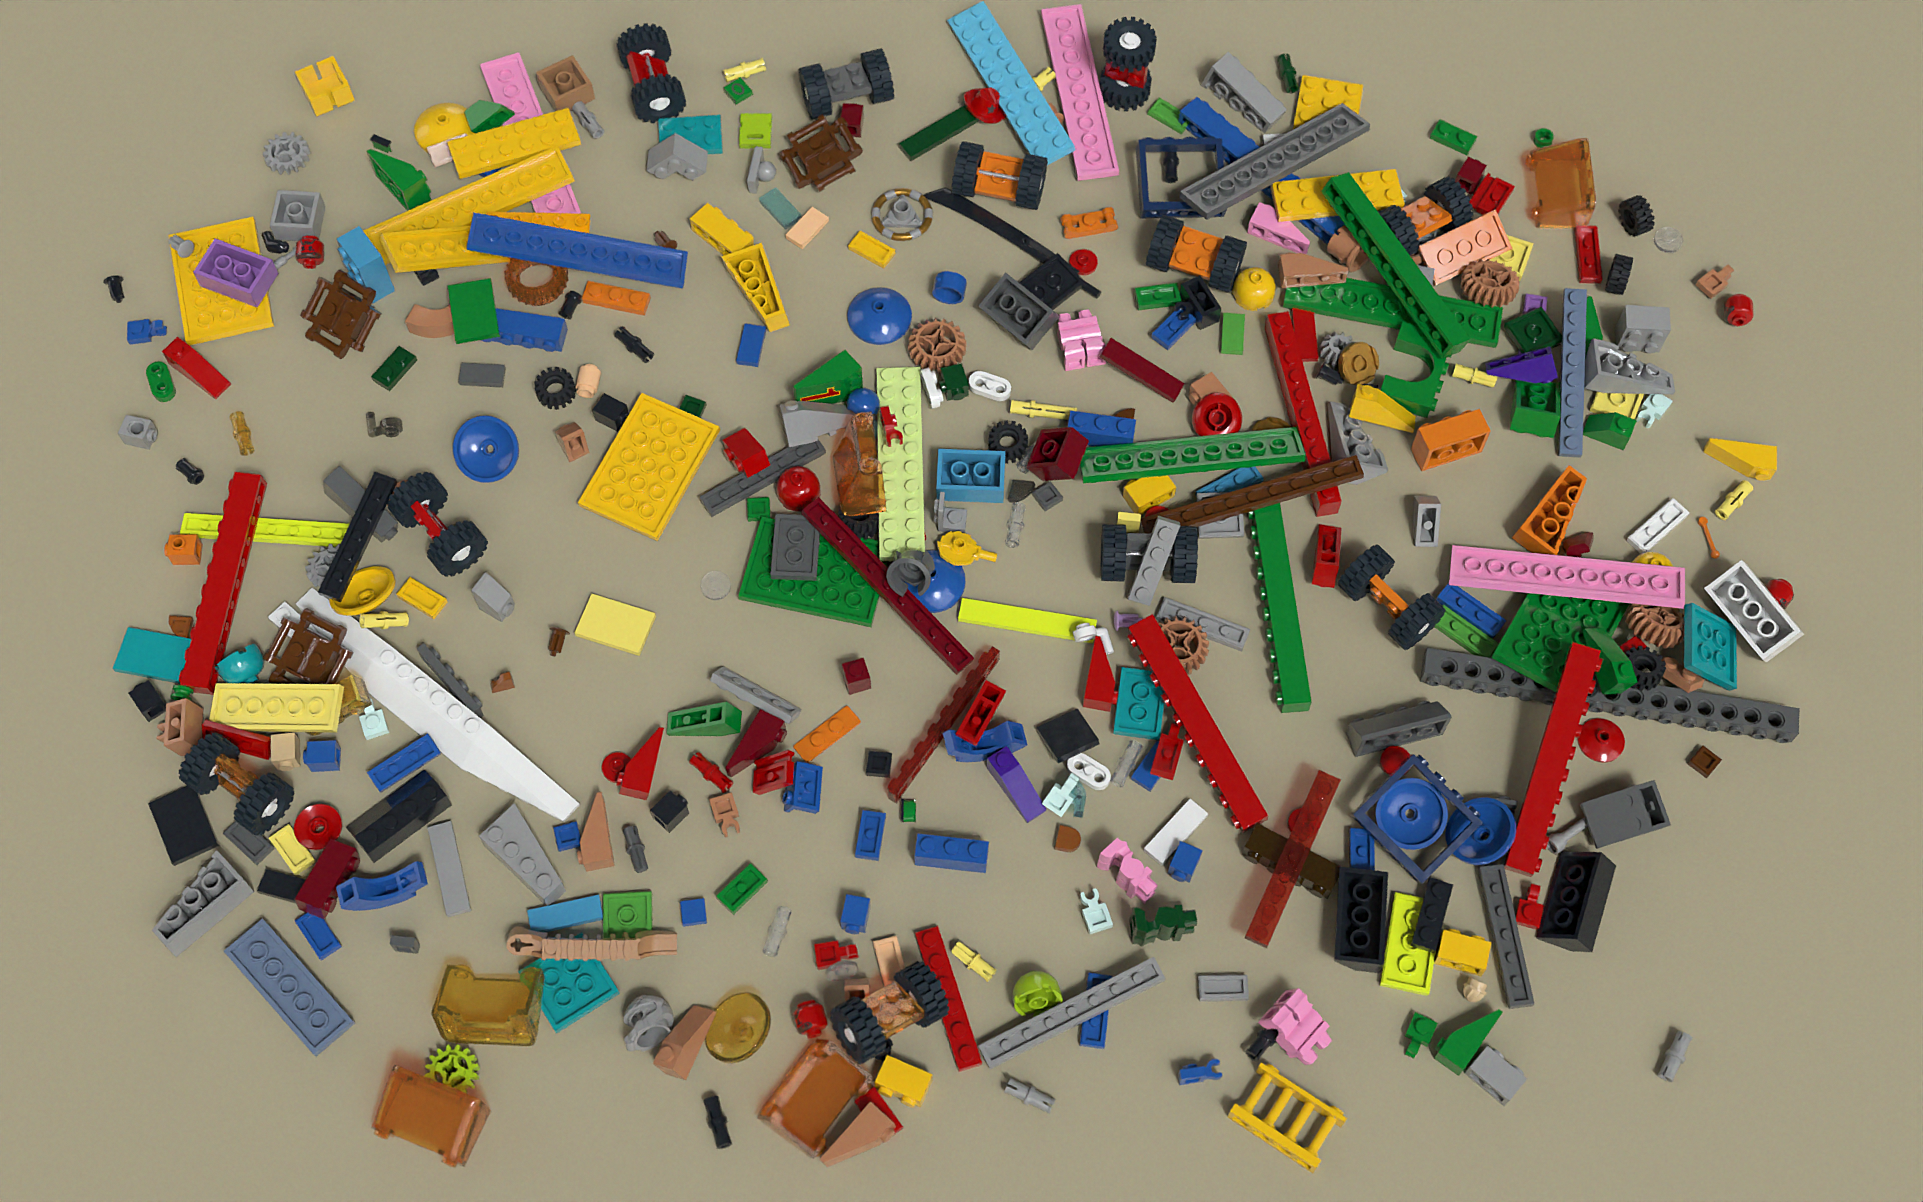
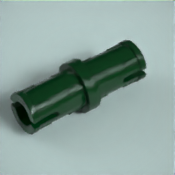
(1288, 73)

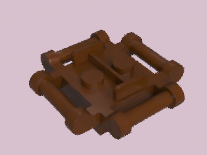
(821, 153)
(341, 314)
(308, 652)

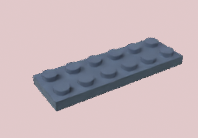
(289, 987)

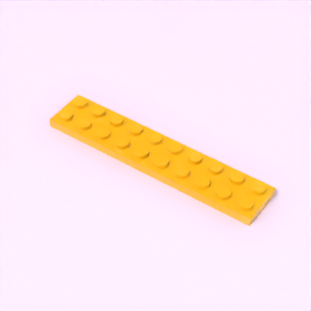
(493, 193)

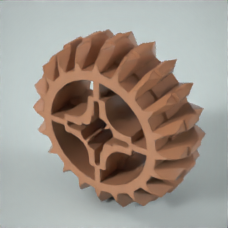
(1490, 283)
(928, 337)
(1656, 624)
(1188, 634)

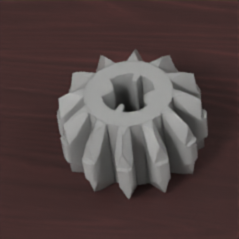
(1333, 347)

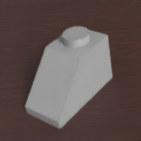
(1426, 521)
(493, 598)

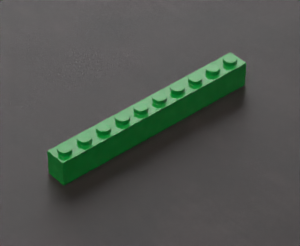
(1395, 265)
(1280, 609)

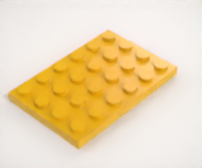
(205, 312)
(649, 466)

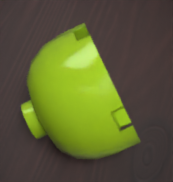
(1036, 993)

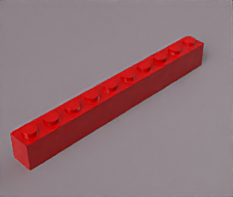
(1300, 404)
(223, 582)
(1198, 724)
(1552, 759)

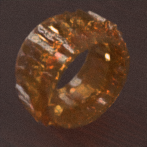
(534, 295)

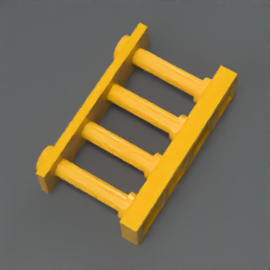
(1286, 1142)

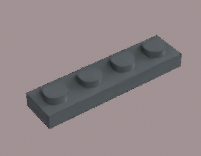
(445, 674)

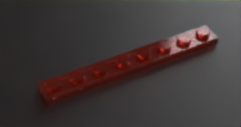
(948, 717)
(1292, 859)

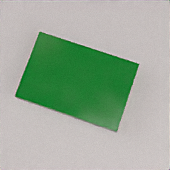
(473, 311)

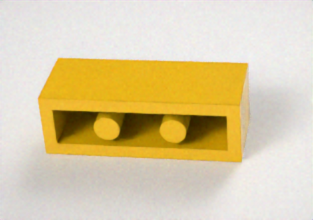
(719, 230)

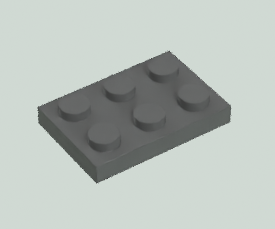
(795, 548)

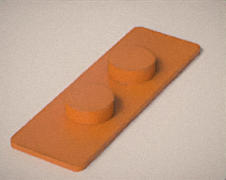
(827, 734)

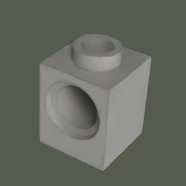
(132, 426)

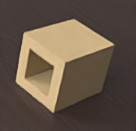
(285, 751)

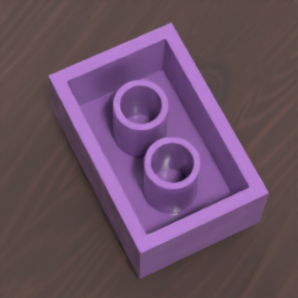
(235, 272)

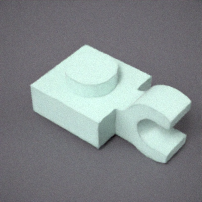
(373, 722)
(1060, 797)

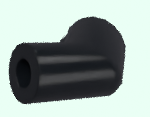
(274, 245)

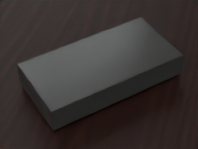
(482, 375)
(253, 846)

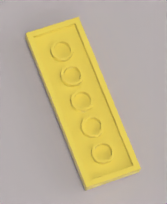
(278, 707)

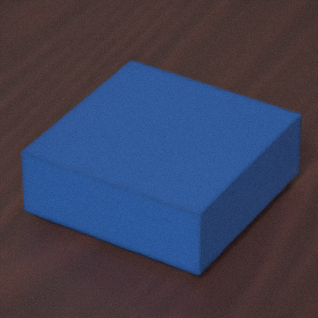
(567, 836)
(693, 912)

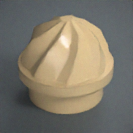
(1474, 990)

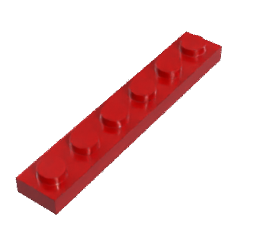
(956, 1022)

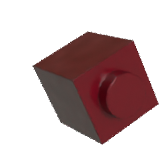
(854, 116)
(1470, 174)
(856, 676)

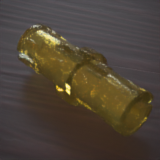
(241, 433)

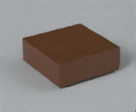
(1704, 761)

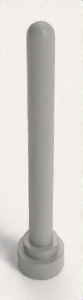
(1558, 841)

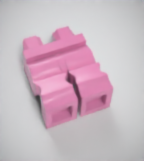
(1076, 335)
(1131, 875)
(1297, 1026)

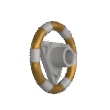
(902, 215)

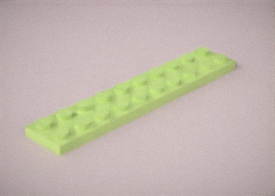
(902, 465)

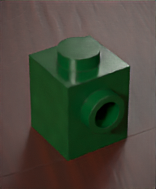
(954, 382)

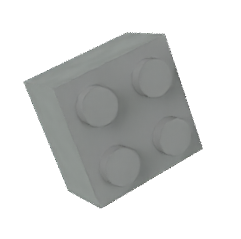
(297, 215)
(1642, 328)

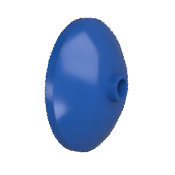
(883, 324)
(472, 452)
(945, 587)
(1428, 808)
(1497, 823)

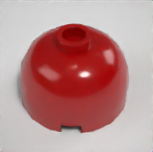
(797, 488)

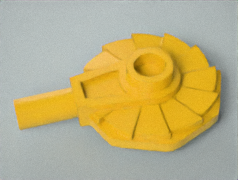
(962, 549)

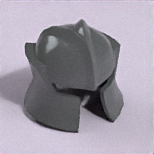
(913, 568)

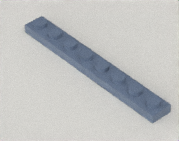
(1572, 373)

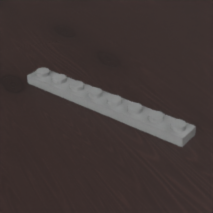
(1072, 1013)

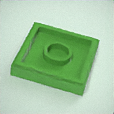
(627, 913)

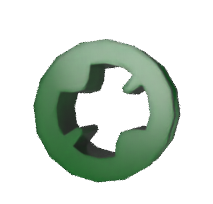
(1541, 133)
(181, 692)

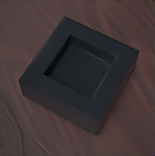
(879, 764)

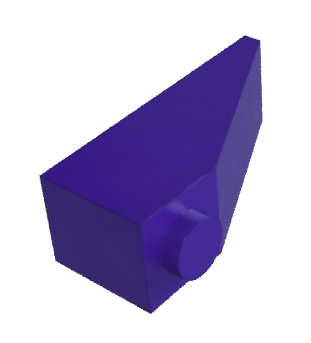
(1529, 367)
(1015, 784)

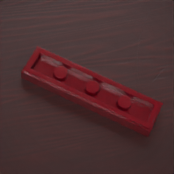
(1142, 370)

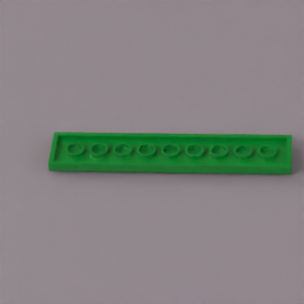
(1380, 306)
(1191, 455)

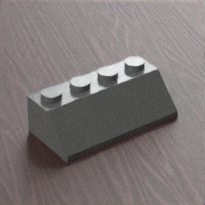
(1397, 728)

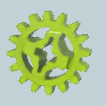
(454, 1061)

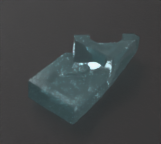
(1079, 800)

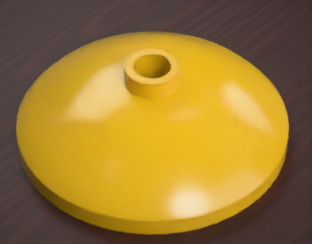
(430, 129)
(366, 591)

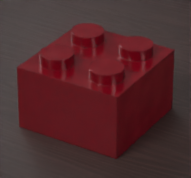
(1057, 454)

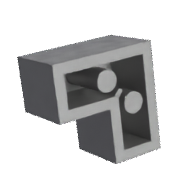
(679, 156)

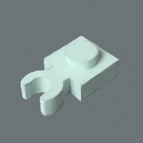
(1654, 408)
(1095, 915)

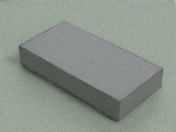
(1223, 988)

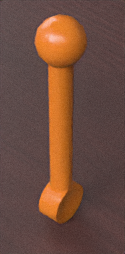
(1702, 522)

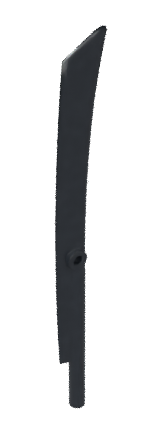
(980, 215)

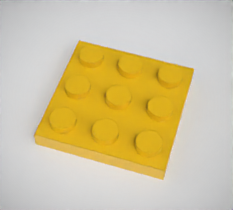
(1322, 94)

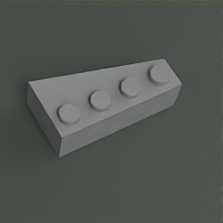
(1244, 92)
(520, 852)
(202, 905)

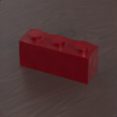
(332, 868)

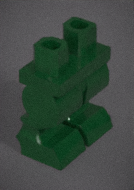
(1167, 924)

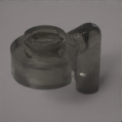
(389, 426)

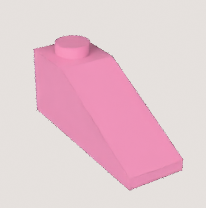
(1265, 226)

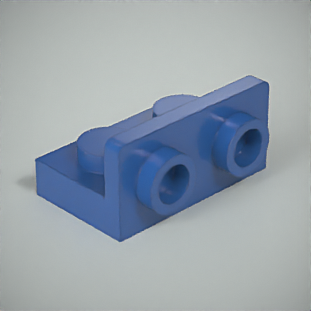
(806, 789)

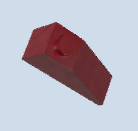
(758, 741)

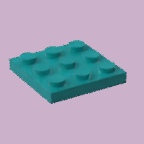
(1710, 646)
(573, 989)

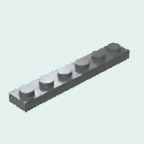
(743, 487)
(1506, 936)

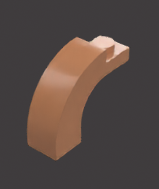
(430, 322)

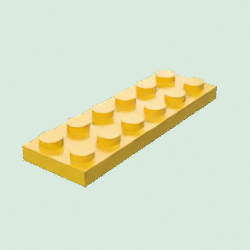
(513, 143)
(1304, 200)
(433, 249)

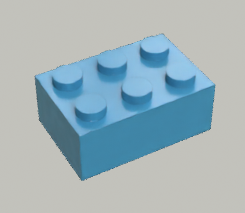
(364, 262)
(971, 475)

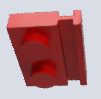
(1491, 195)
(773, 772)

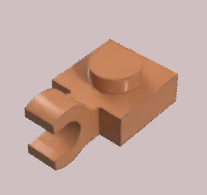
(1714, 282)

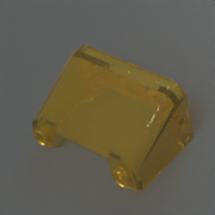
(489, 1008)

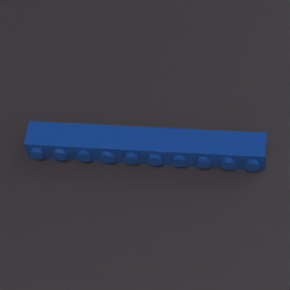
(1207, 122)

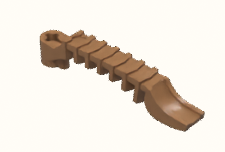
(643, 945)

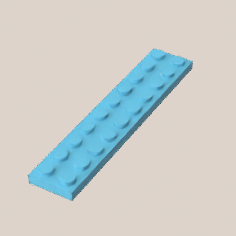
(1018, 93)

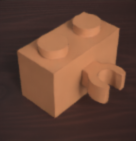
(181, 726)

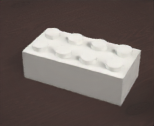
(1754, 611)

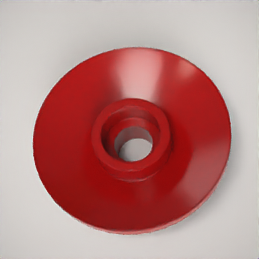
(1599, 749)
(311, 819)

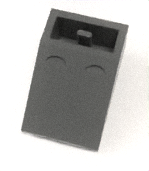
(1625, 814)

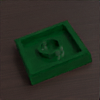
(1533, 331)

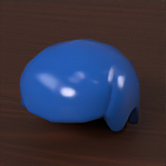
(863, 401)

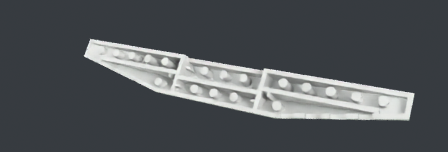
(435, 712)

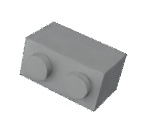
(1496, 1075)

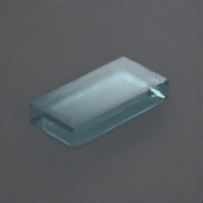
(780, 208)

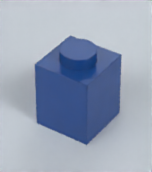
(322, 756)
(1184, 862)
(855, 914)

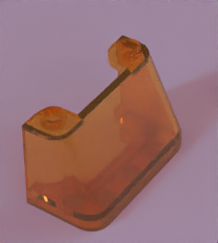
(1563, 184)
(856, 474)
(814, 1096)
(430, 1115)

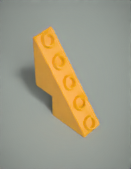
(568, 221)

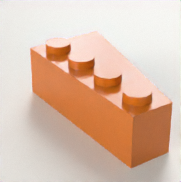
(1548, 521)

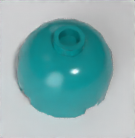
(242, 666)

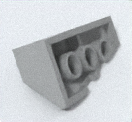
(1350, 440)

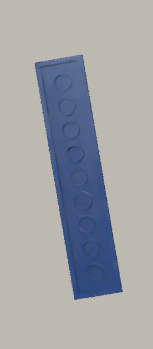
(577, 250)

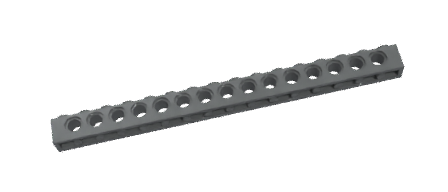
(1784, 717)

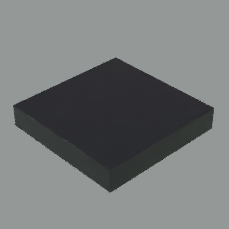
(1067, 736)

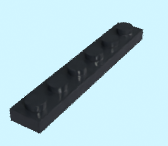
(357, 537)

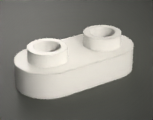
(928, 381)
(990, 386)
(1089, 771)

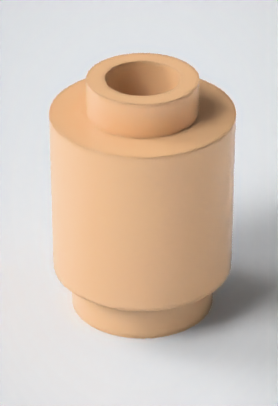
(588, 380)

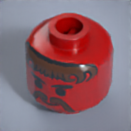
(310, 252)
(1738, 310)
(1781, 590)
(810, 1019)

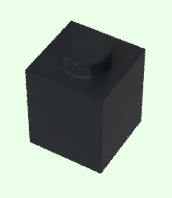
(610, 412)
(148, 700)
(670, 811)

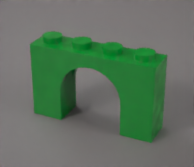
(1416, 396)

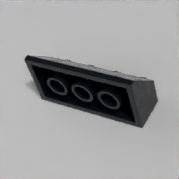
(399, 816)
(1576, 900)
(1361, 919)

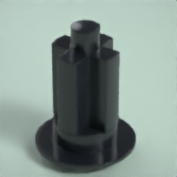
(115, 287)
(1329, 374)

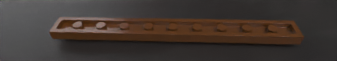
(1262, 494)

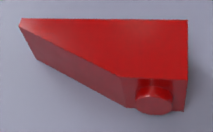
(195, 368)
(1326, 556)
(1100, 681)
(981, 713)
(639, 771)

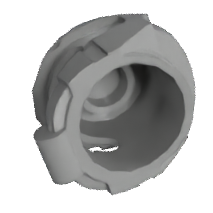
(648, 1014)

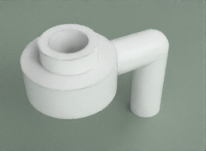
(1086, 632)

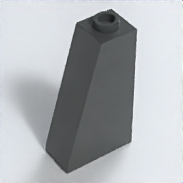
(348, 494)

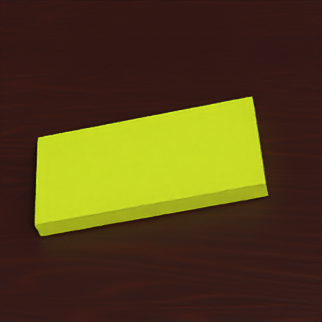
(1406, 966)

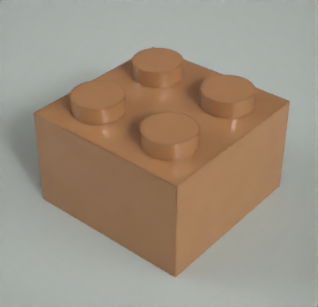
(565, 84)

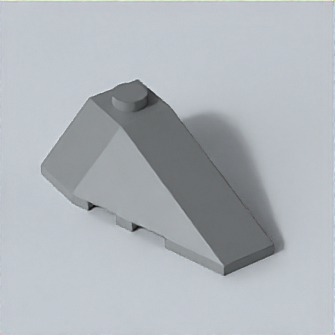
(1616, 372)
(807, 420)

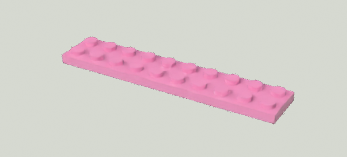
(512, 88)
(1079, 92)
(1567, 576)

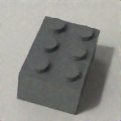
(1019, 311)

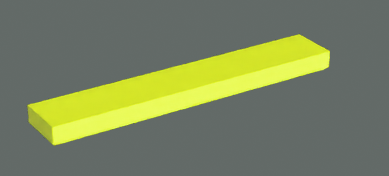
(1021, 619)

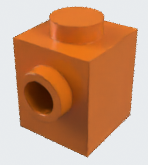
(184, 549)

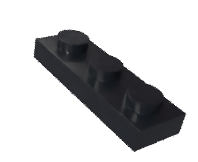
(1431, 915)

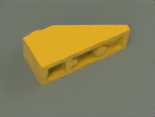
(1378, 408)
(1746, 458)

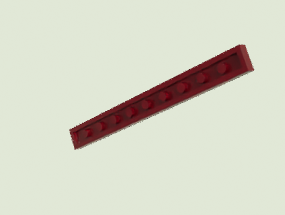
(875, 573)

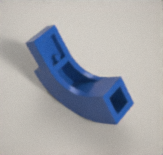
(1007, 734)
(377, 893)

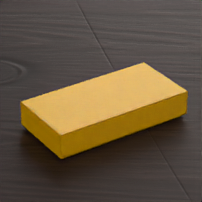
(871, 249)
(422, 598)

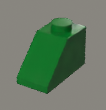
(487, 115)
(1610, 429)

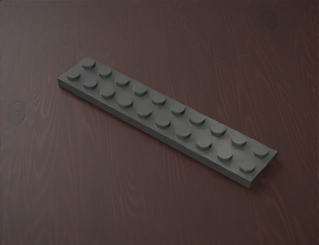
(1274, 161)

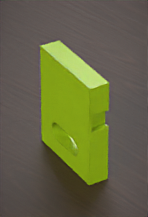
(755, 126)

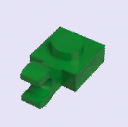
(1420, 1032)

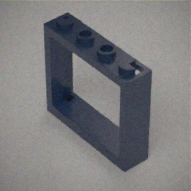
(1168, 144)
(1388, 845)

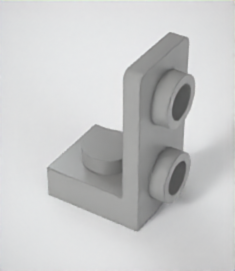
(949, 518)

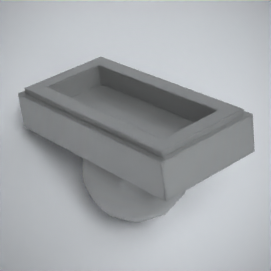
(759, 170)

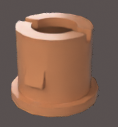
(1347, 249)

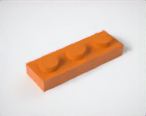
(616, 298)

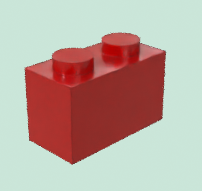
(745, 453)

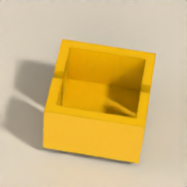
(329, 90)

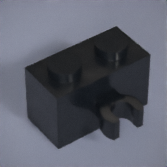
(1198, 302)

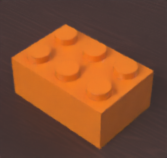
(1450, 439)

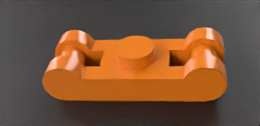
(1089, 223)

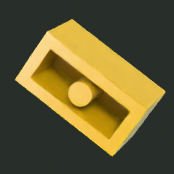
(1148, 492)
(1462, 952)
(903, 1082)

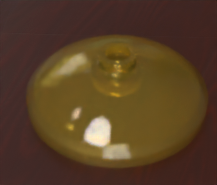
(738, 1028)

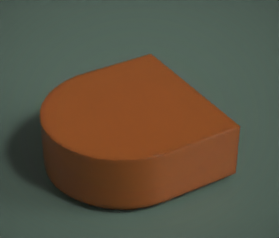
(1067, 839)

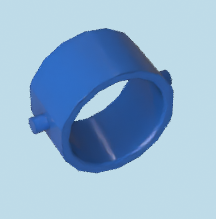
(949, 287)

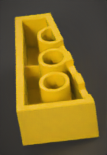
(756, 281)

